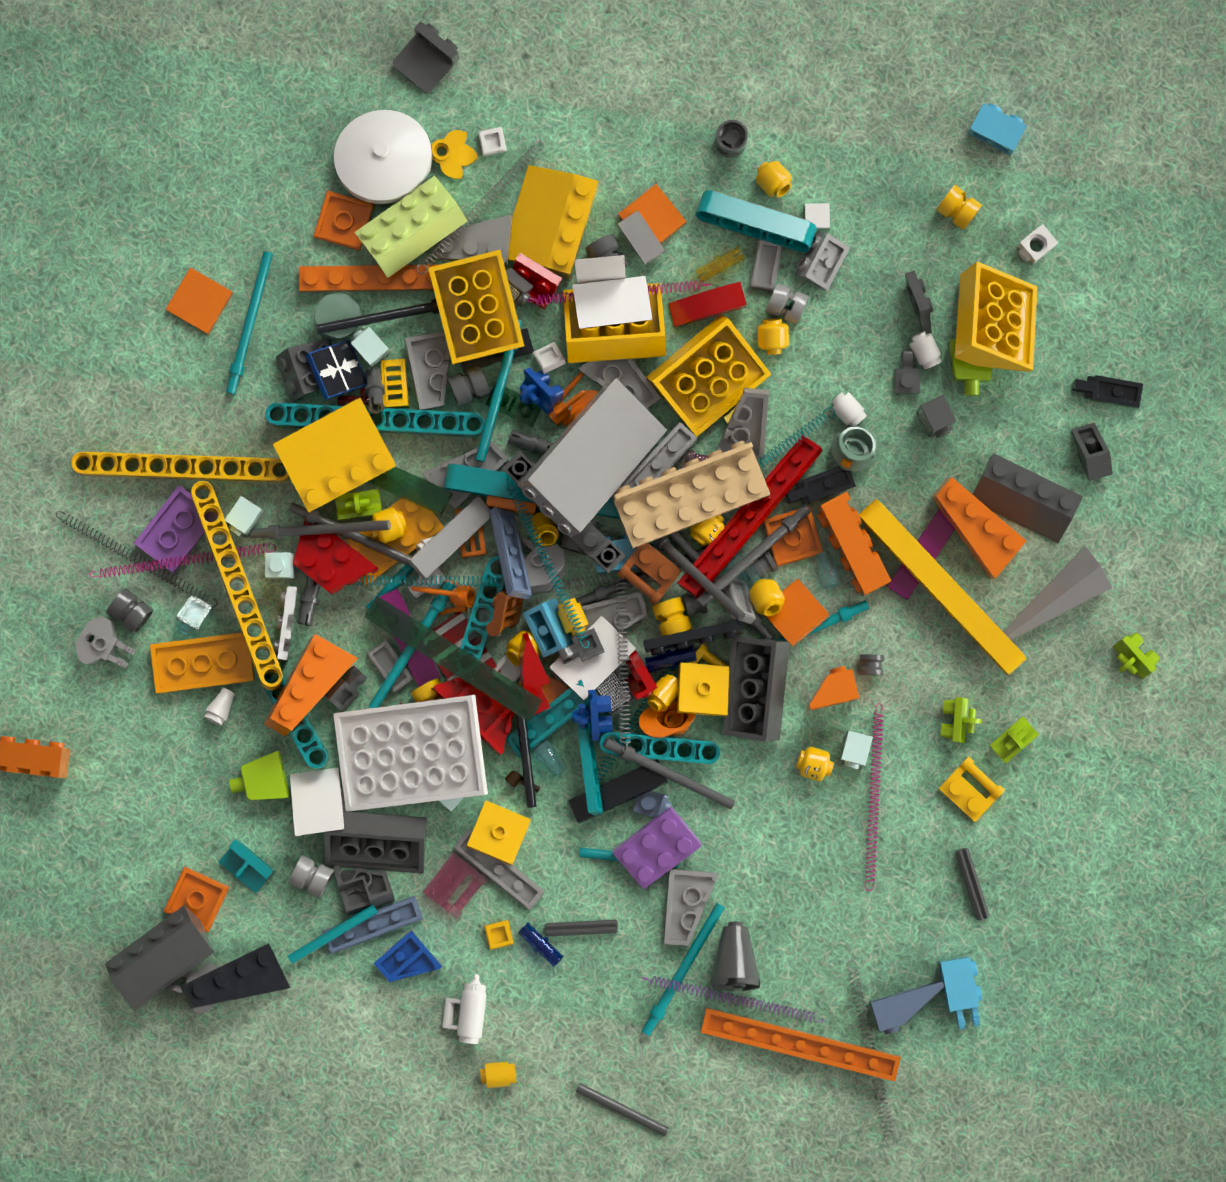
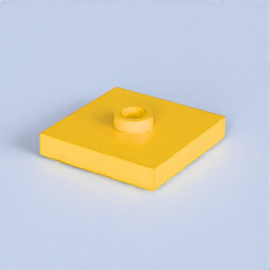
(703, 689)
(498, 833)

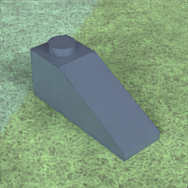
(900, 1007)

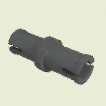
(374, 390)
(529, 442)
(309, 602)

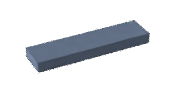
(510, 553)
(386, 920)

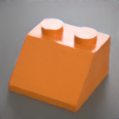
(835, 689)

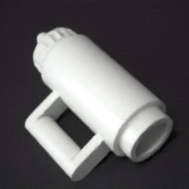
(471, 1012)

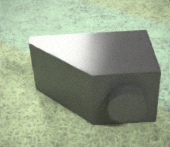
(1092, 452)

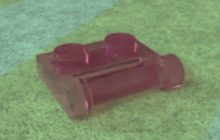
(449, 879)

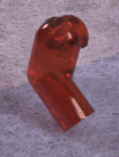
(344, 400)

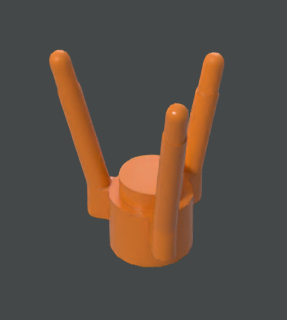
(561, 410)
(462, 597)

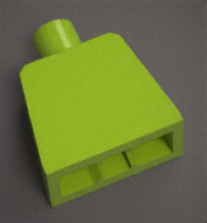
(967, 373)
(262, 779)

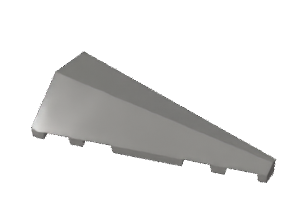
(1074, 585)

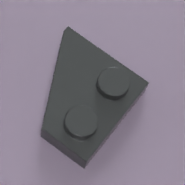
(921, 305)

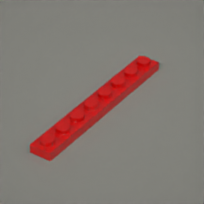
(752, 515)

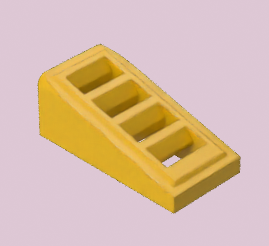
(395, 403)

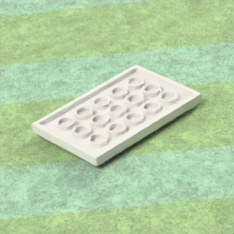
(410, 753)

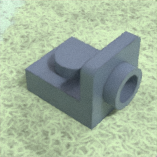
(651, 804)

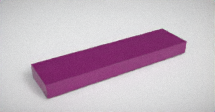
(932, 541)
(421, 666)

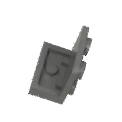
(426, 58)
(296, 369)

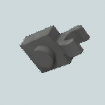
(907, 379)
(595, 647)
(344, 691)

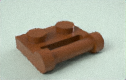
(655, 567)
(506, 613)

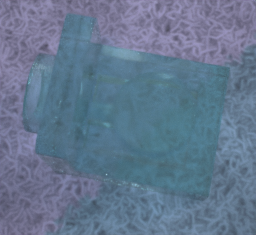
(749, 574)
(192, 617)

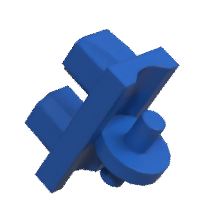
(536, 390)
(597, 705)

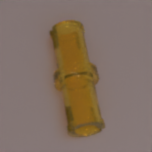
(720, 264)

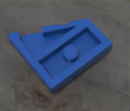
(407, 959)

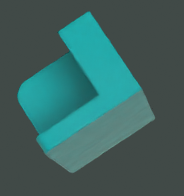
(246, 866)

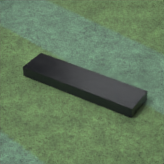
(619, 791)

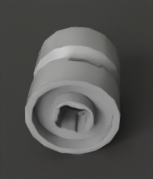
(779, 299)
(312, 877)

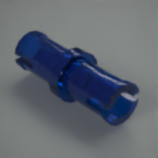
(670, 659)
(540, 944)

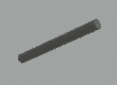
(622, 1109)

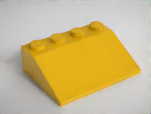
(551, 218)
(476, 307)
(995, 319)
(616, 341)
(708, 375)
(334, 454)

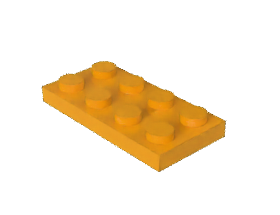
(420, 525)
(201, 663)

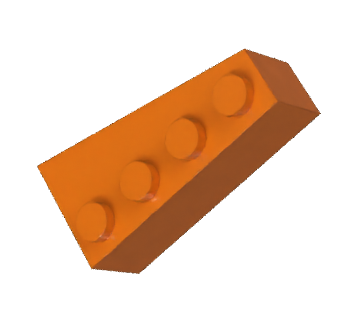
(984, 533)
(853, 544)
(311, 678)
(34, 758)

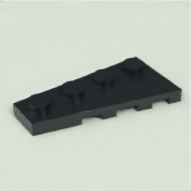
(701, 635)
(241, 978)

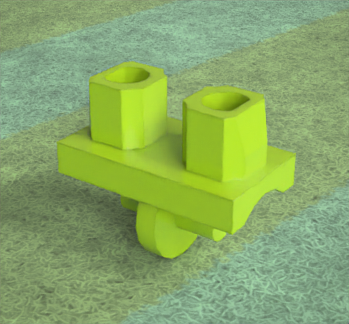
(358, 504)
(1133, 658)
(960, 710)
(1014, 739)

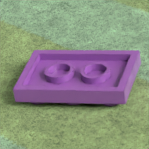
(173, 529)
(657, 847)

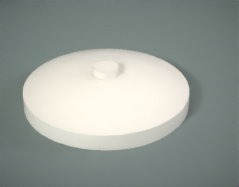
(382, 156)

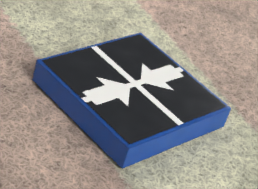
(336, 369)

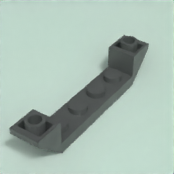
(590, 540)

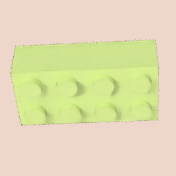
(411, 226)

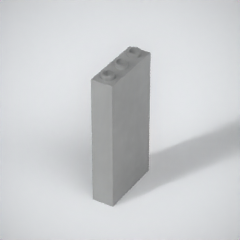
(592, 458)

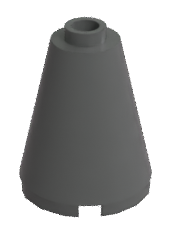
(735, 960)

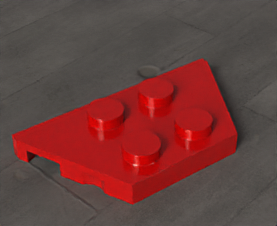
(331, 561)
(492, 716)

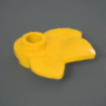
(457, 153)

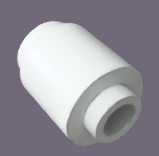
(925, 350)
(848, 409)

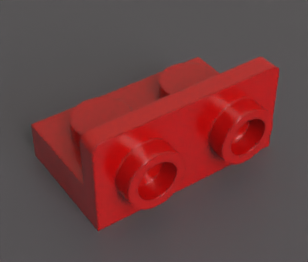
(540, 278)
(640, 680)

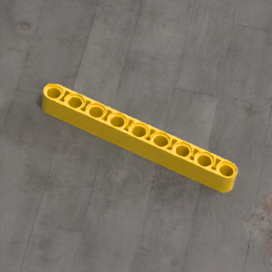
(170, 467)
(228, 575)
(942, 587)

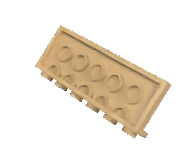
(690, 494)

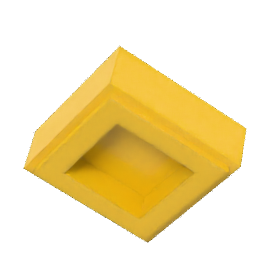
(499, 934)

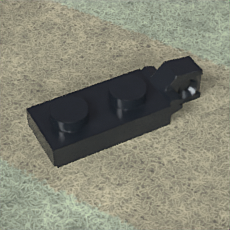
(1110, 390)
(822, 486)

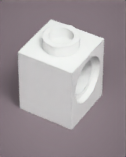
(1041, 235)

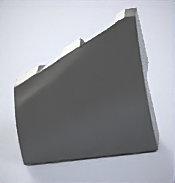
(363, 888)

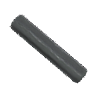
(972, 884)
(581, 928)

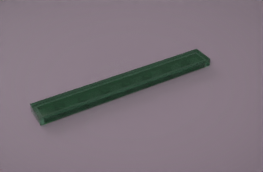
(453, 658)

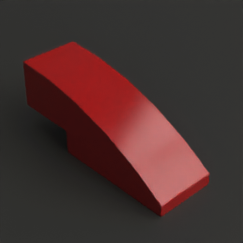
(708, 304)
(532, 672)

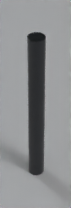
(526, 762)

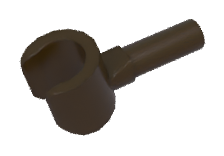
(514, 778)

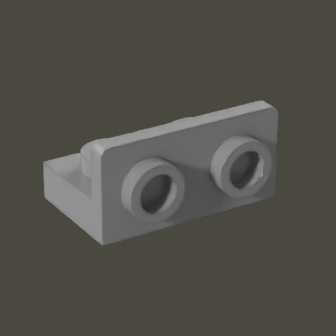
(822, 260)

